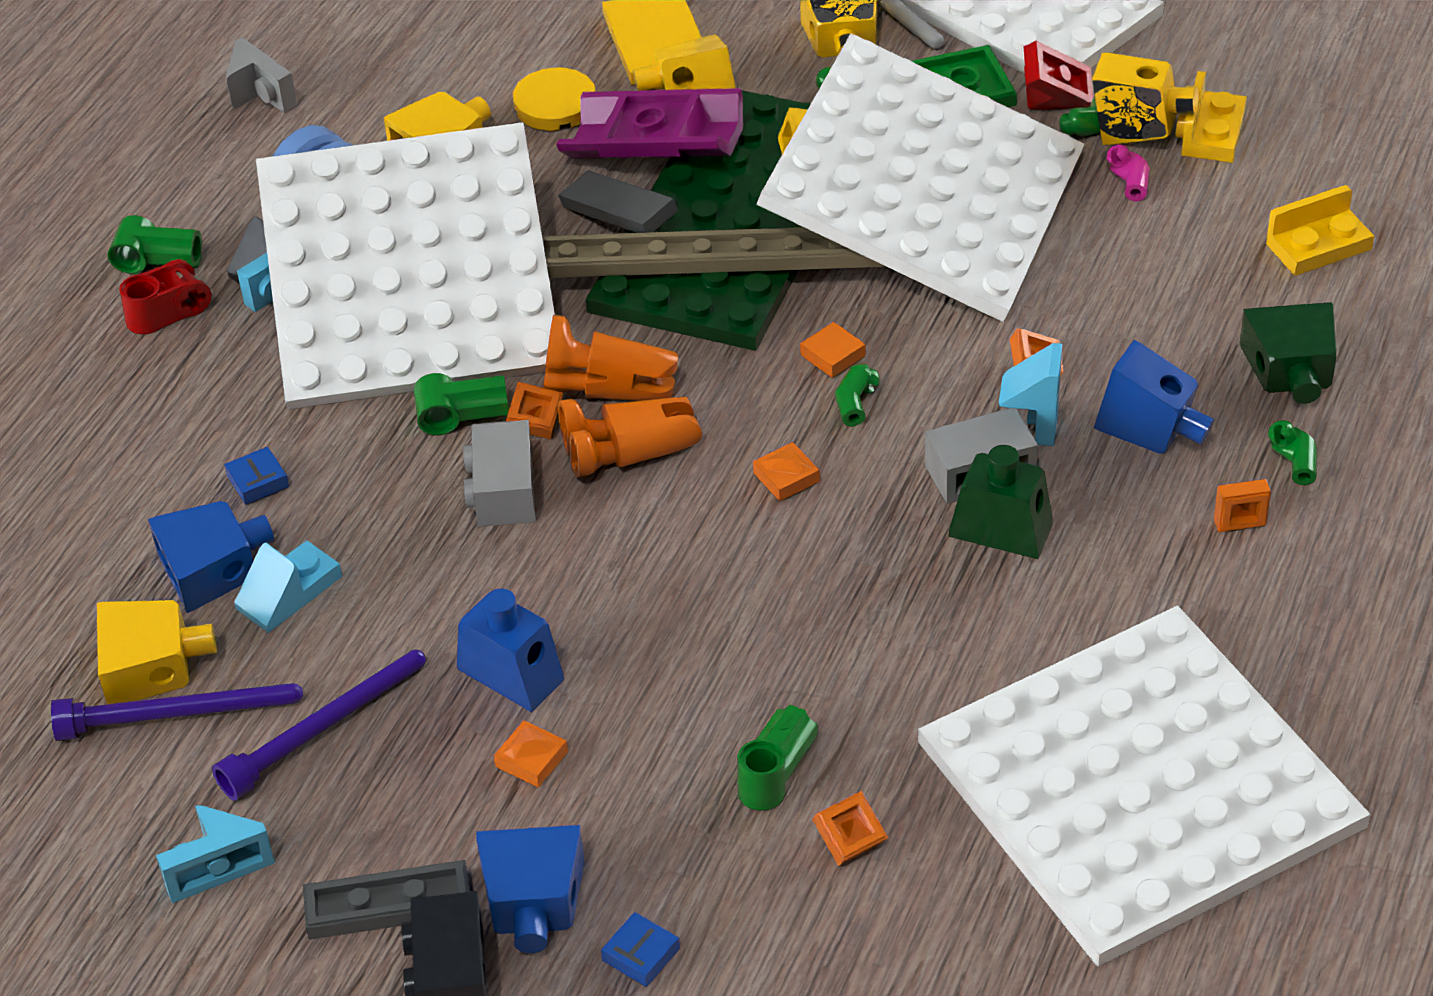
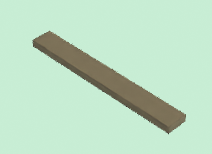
(696, 252)

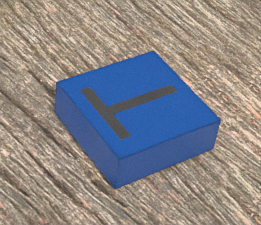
(256, 475)
(640, 949)

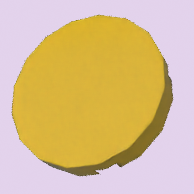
(551, 98)

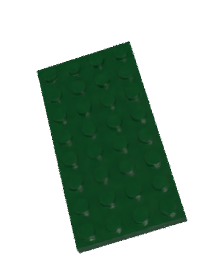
(708, 197)

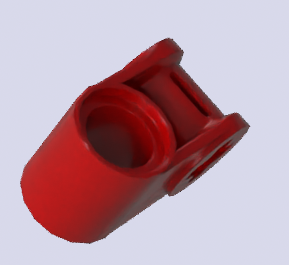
(159, 297)

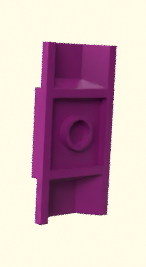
(657, 123)

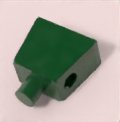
(1291, 348)
(1003, 504)

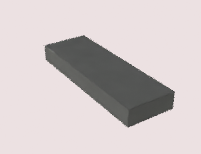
(618, 202)
(376, 898)

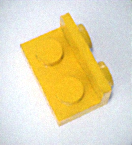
(1215, 126)
(1317, 231)

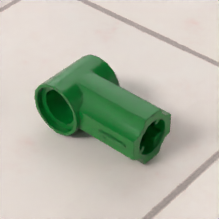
(141, 243)
(444, 403)
(771, 758)

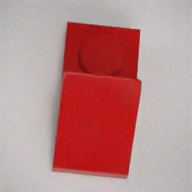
(1055, 79)

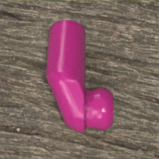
(1131, 169)

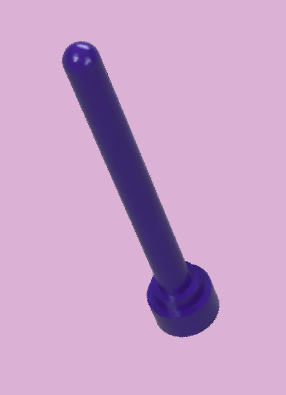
(74, 718)
(238, 773)

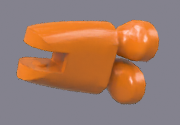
(614, 366)
(626, 432)

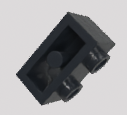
(445, 946)

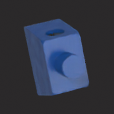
(1150, 402)
(207, 550)
(509, 650)
(531, 881)

